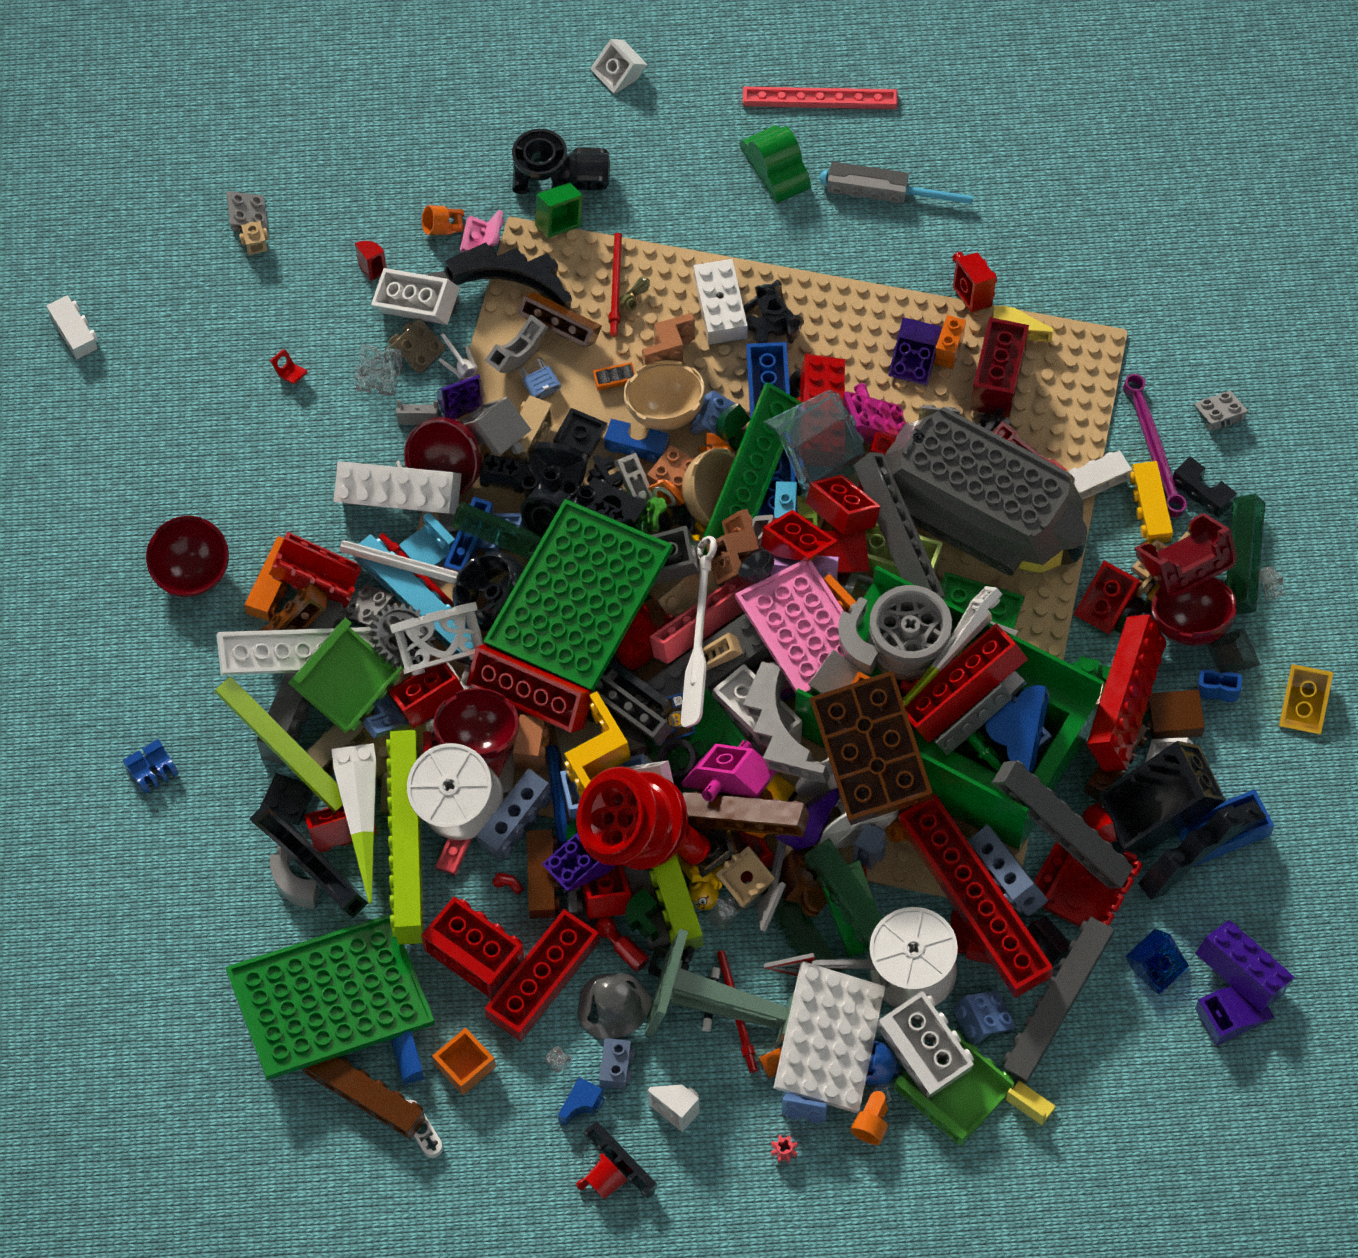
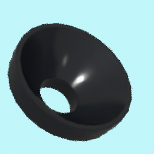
(675, 516)
(757, 567)

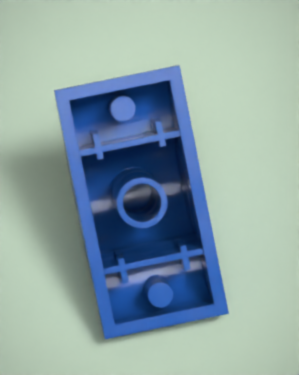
(1020, 725)

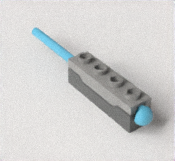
(878, 184)

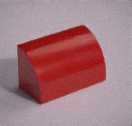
(370, 258)
(1098, 819)

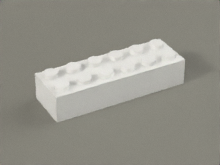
(397, 487)

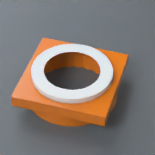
(670, 489)

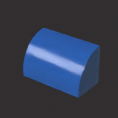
(407, 1058)

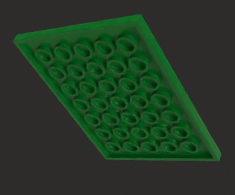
(578, 594)
(329, 997)

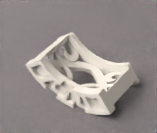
(460, 615)

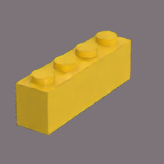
(1151, 502)

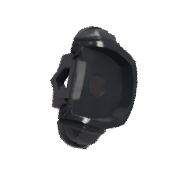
(775, 316)

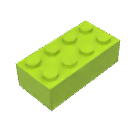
(676, 901)

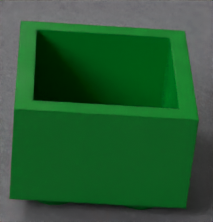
(558, 210)

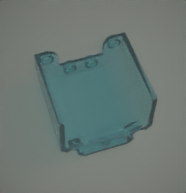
(819, 439)

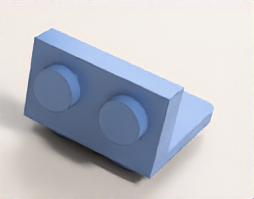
(707, 417)
(983, 1015)

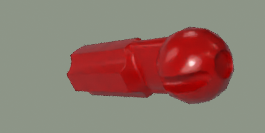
(622, 944)

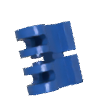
(141, 766)

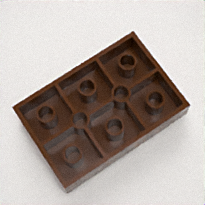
(871, 748)

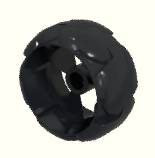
(476, 577)

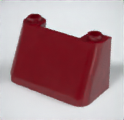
(1192, 559)

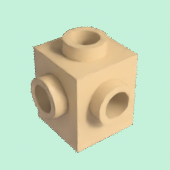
(254, 237)

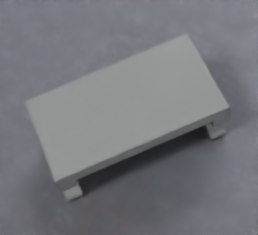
(416, 413)

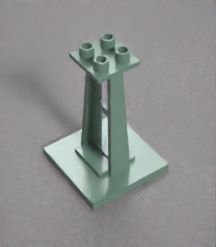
(706, 995)

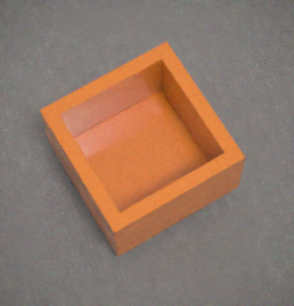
(464, 1061)

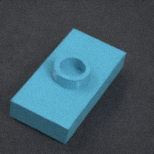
(785, 498)

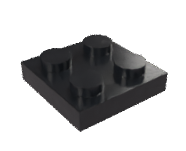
(581, 431)
(288, 798)

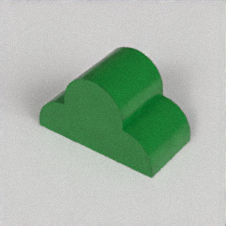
(777, 162)

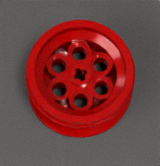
(631, 818)

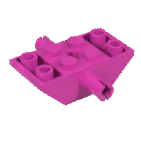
(873, 414)
(730, 771)

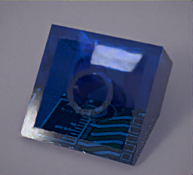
(1157, 960)

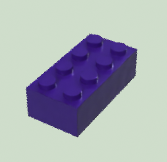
(1245, 965)

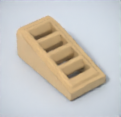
(731, 650)

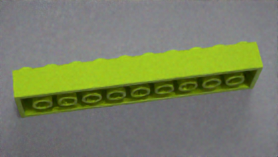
(404, 841)

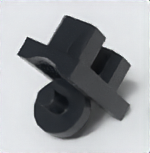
(983, 420)
(602, 467)

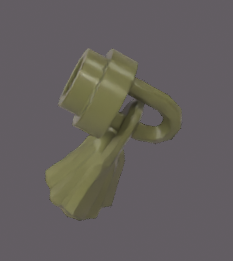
(628, 301)

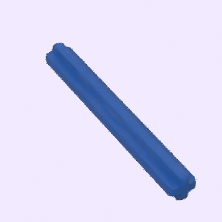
(557, 793)

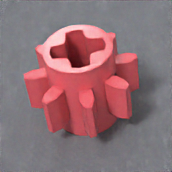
(780, 1144)

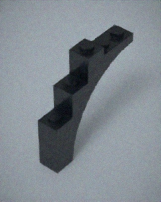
(484, 263)
(1197, 845)
(310, 859)

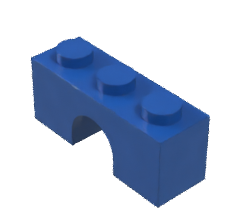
(650, 448)

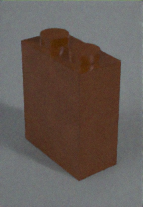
(1175, 715)

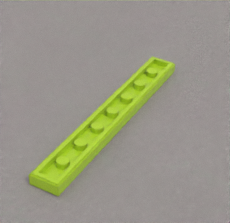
(280, 742)

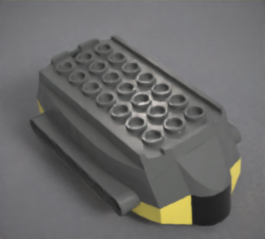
(987, 494)

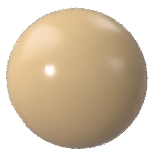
(664, 395)
(705, 481)

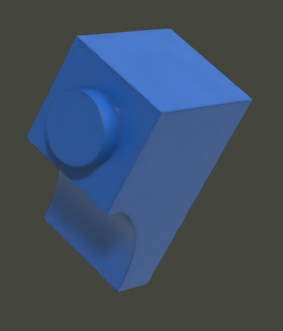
(582, 1099)

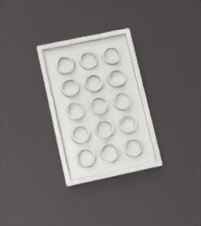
(829, 1037)

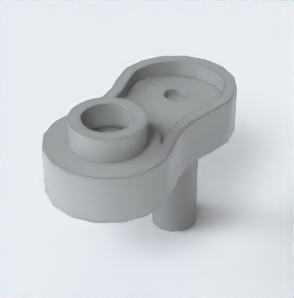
(856, 577)

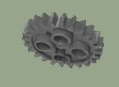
(383, 635)

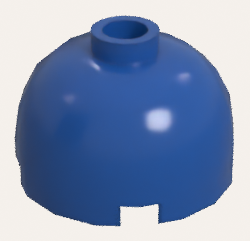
(882, 1065)

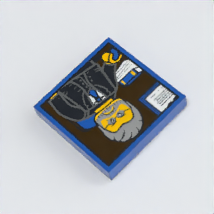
(673, 717)

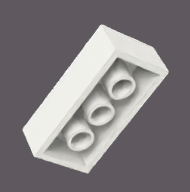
(415, 296)
(720, 301)

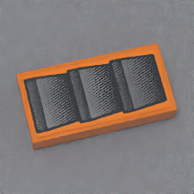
(613, 376)

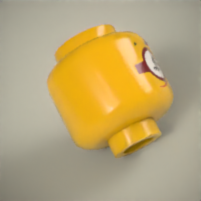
(703, 895)

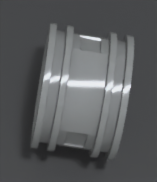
(906, 645)

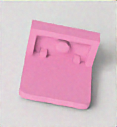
(479, 232)

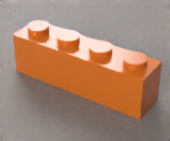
(266, 591)

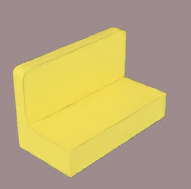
(1030, 1102)

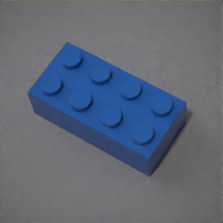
(1245, 838)

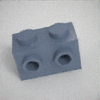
(870, 846)
(615, 1064)

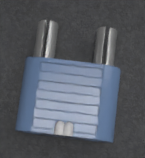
(541, 382)

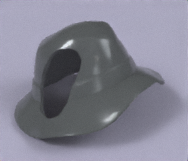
(618, 1005)

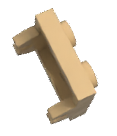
(731, 876)

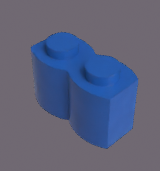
(1217, 685)

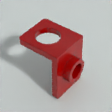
(289, 372)

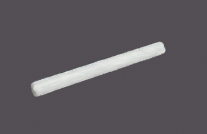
(398, 561)

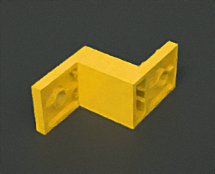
(600, 752)

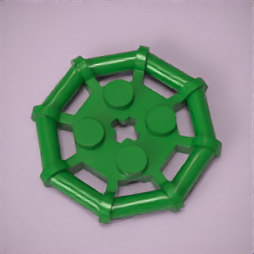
(988, 749)

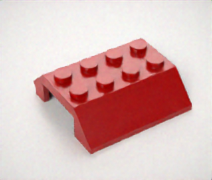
(305, 563)
(1077, 893)

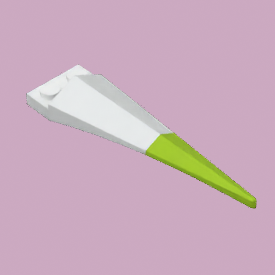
(971, 623)
(356, 778)

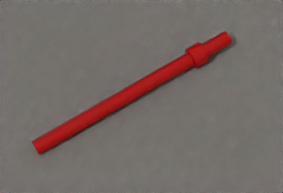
(614, 315)
(393, 546)
(747, 1049)

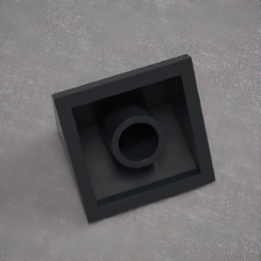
(1049, 939)

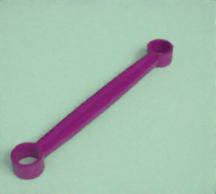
(1154, 443)

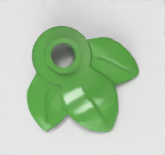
(655, 507)

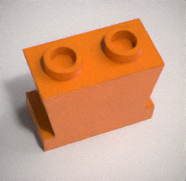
(950, 342)

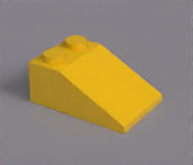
(1306, 699)

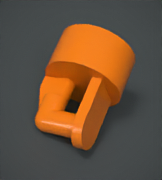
(436, 220)
(869, 1123)

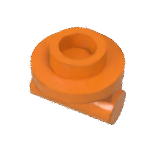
(895, 832)

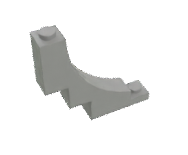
(783, 751)

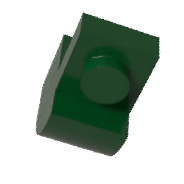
(730, 423)
(639, 911)

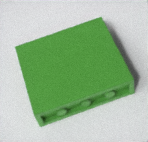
(344, 677)
(964, 1103)

